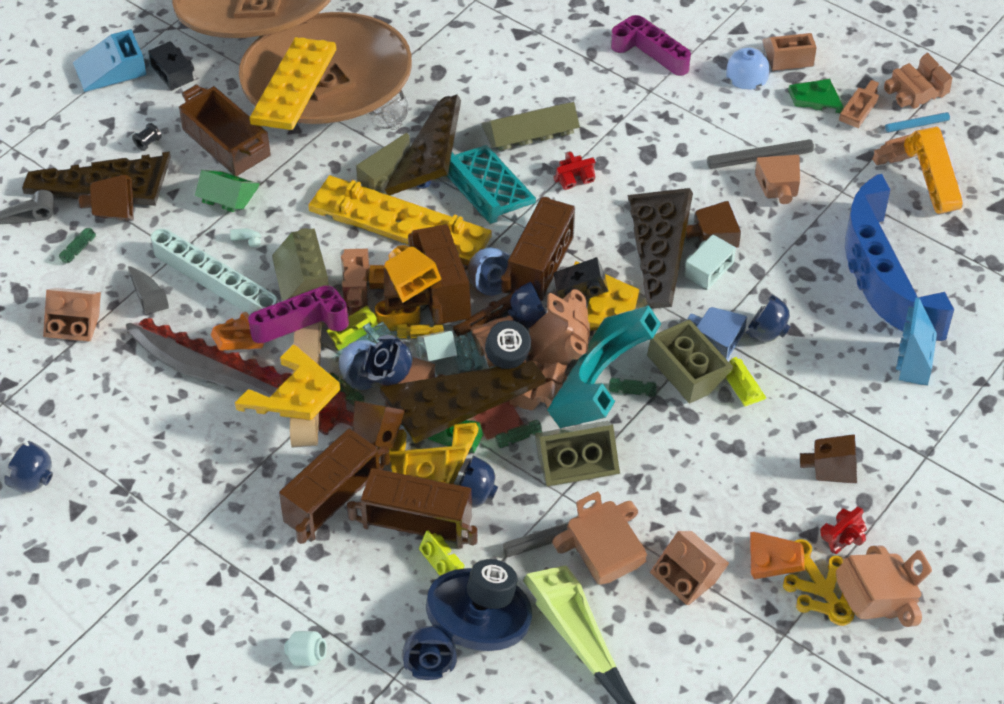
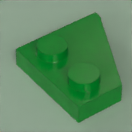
(815, 95)

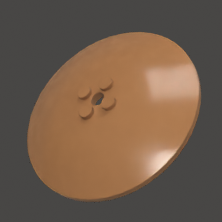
(244, 17)
(363, 74)

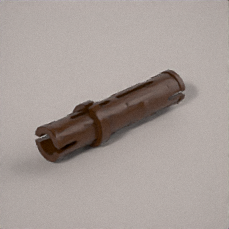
(464, 327)

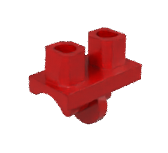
(574, 167)
(848, 530)

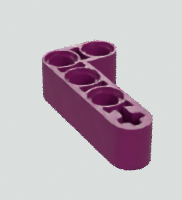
(653, 42)
(299, 312)

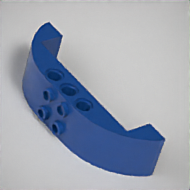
(878, 267)

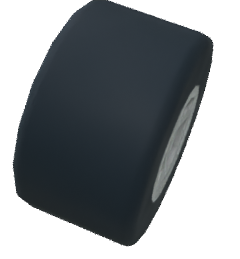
(502, 352)
(492, 583)

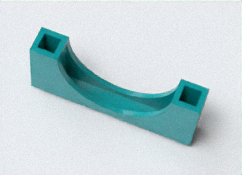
(579, 397)

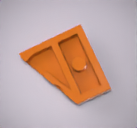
(234, 334)
(774, 556)

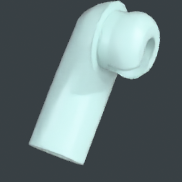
(246, 234)

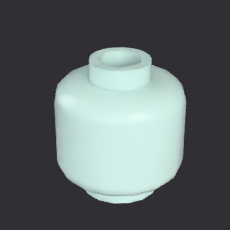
(305, 648)

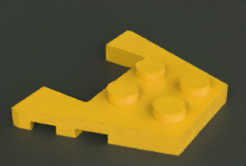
(616, 301)
(300, 394)
(435, 464)

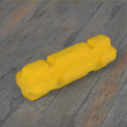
(417, 330)

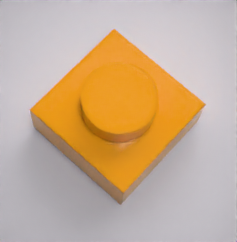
(376, 277)

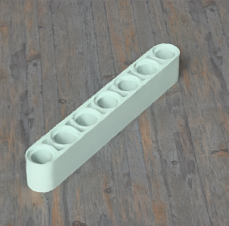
(210, 272)

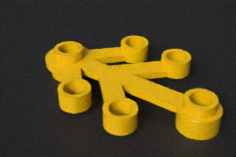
(821, 588)

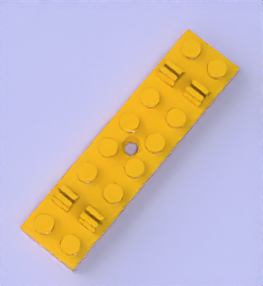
(379, 212)

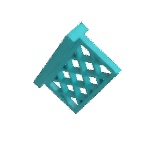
(475, 190)

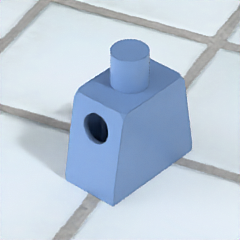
(721, 328)

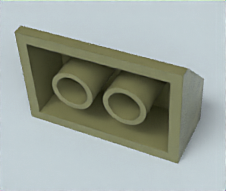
(688, 360)
(577, 453)

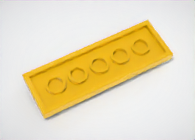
(293, 83)

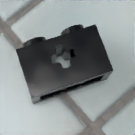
(171, 65)
(585, 277)

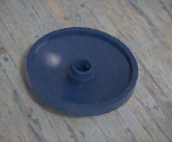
(473, 625)

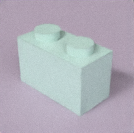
(709, 262)
(435, 346)

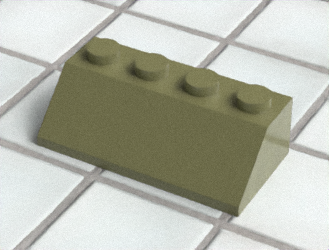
(531, 125)
(299, 264)

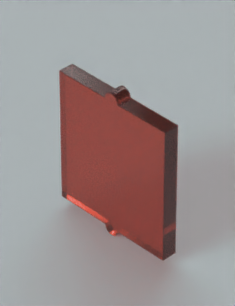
(498, 420)

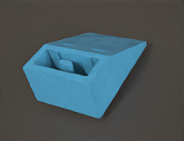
(110, 62)
(916, 346)

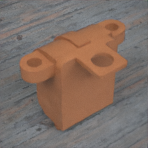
(562, 331)
(603, 538)
(883, 585)

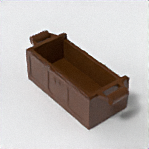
(223, 129)
(540, 247)
(452, 293)
(329, 483)
(416, 506)

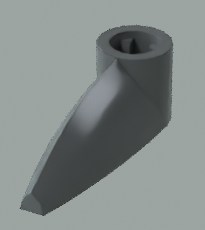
(32, 210)
(149, 293)

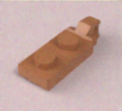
(860, 105)
(892, 151)

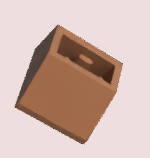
(790, 51)
(71, 314)
(688, 566)

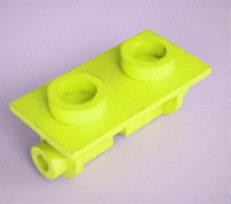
(354, 330)
(744, 383)
(437, 551)

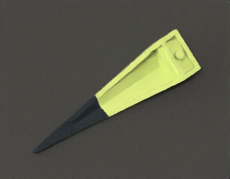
(566, 607)

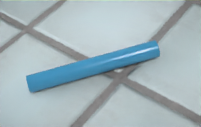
(906, 124)

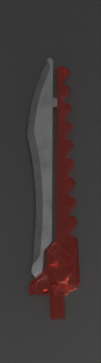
(214, 365)

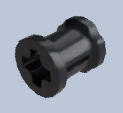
(146, 136)

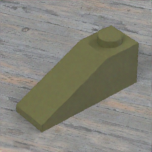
(379, 167)

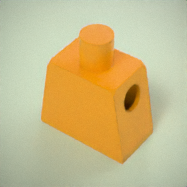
(411, 272)

